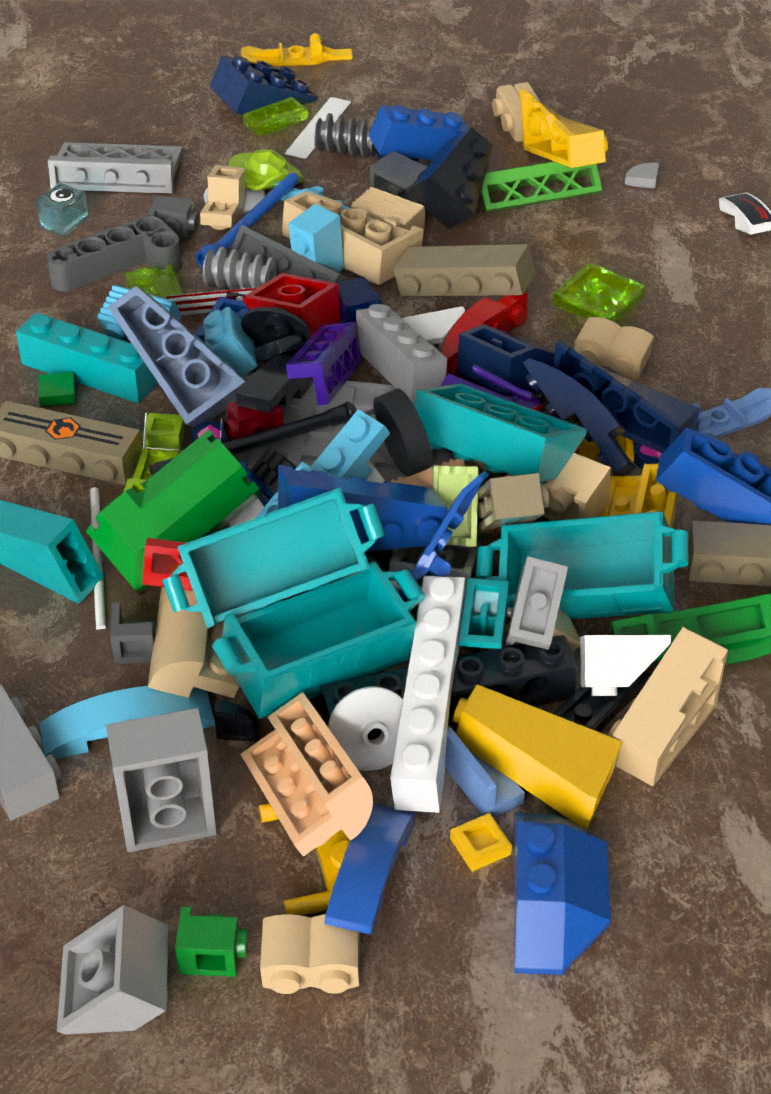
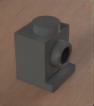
(177, 214)

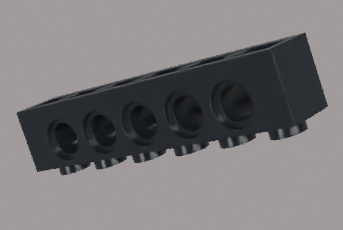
(516, 671)

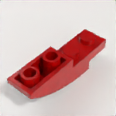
(502, 314)

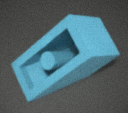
(318, 237)

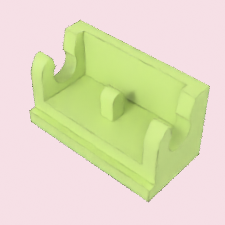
(447, 484)

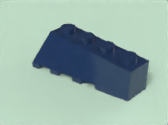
(647, 414)

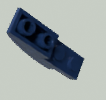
(576, 403)

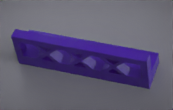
(328, 358)

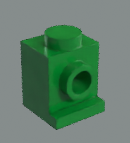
(209, 944)

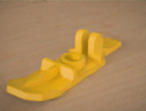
(296, 54)

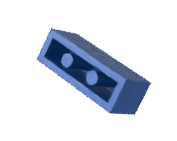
(414, 131)

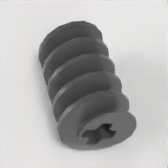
(344, 137)

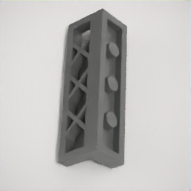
(286, 259)

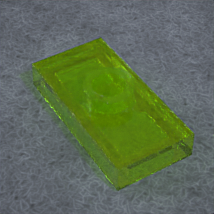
(275, 116)

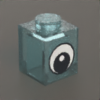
(62, 209)

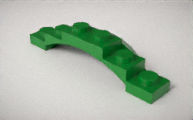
(736, 625)

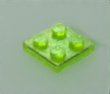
(598, 293)

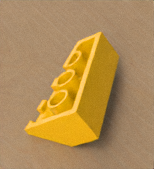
(559, 137)

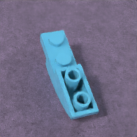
(345, 453)

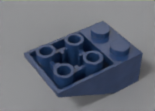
(252, 85)
(499, 354)

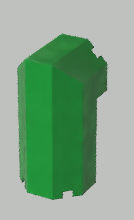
(180, 504)

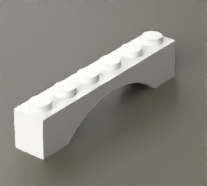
(423, 723)

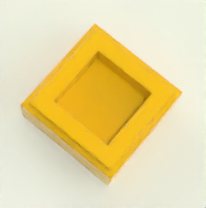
(480, 842)

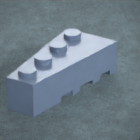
(182, 364)

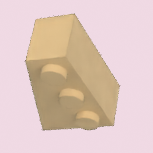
(670, 706)

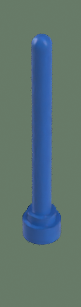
(251, 217)

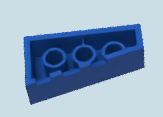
(717, 479)
(405, 510)

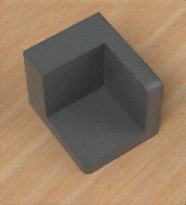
(130, 640)

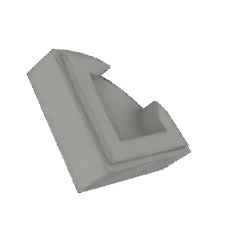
(642, 175)

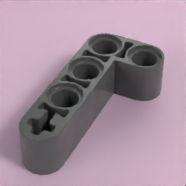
(113, 251)

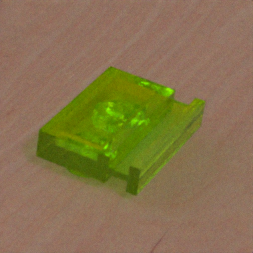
(154, 281)

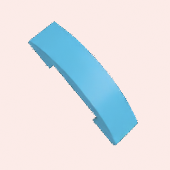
(71, 728)

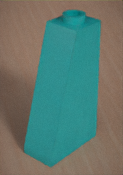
(47, 551)

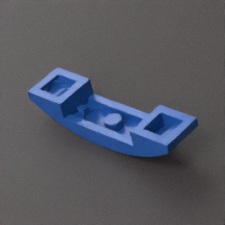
(366, 869)

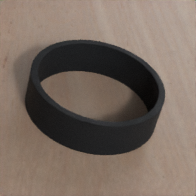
(407, 437)

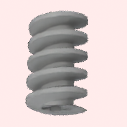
(236, 273)

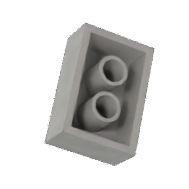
(162, 779)

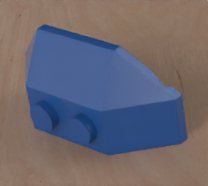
(557, 892)

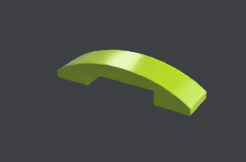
(163, 432)

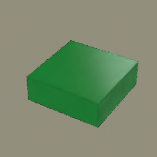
(56, 389)

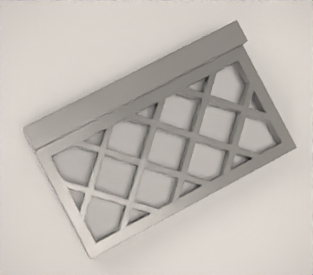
(116, 167)

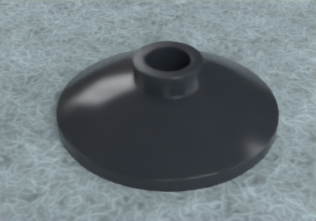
(271, 324)

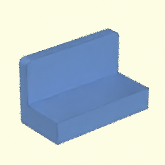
(481, 783)

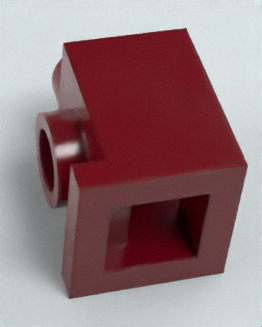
(247, 421)

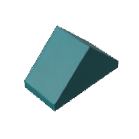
(484, 614)

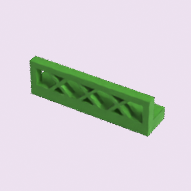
(537, 176)

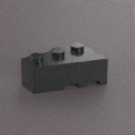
(454, 178)

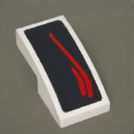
(749, 212)

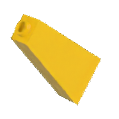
(539, 751)

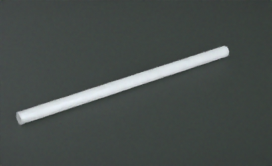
(97, 554)

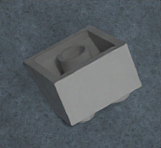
(114, 975)

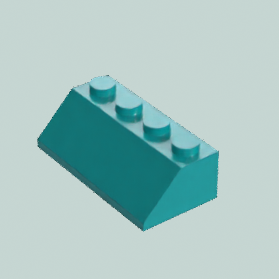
(92, 356)
(496, 431)

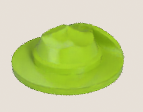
(264, 168)

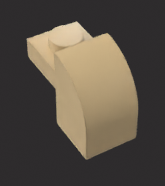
(225, 197)

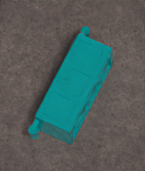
(273, 557)
(612, 561)
(320, 637)

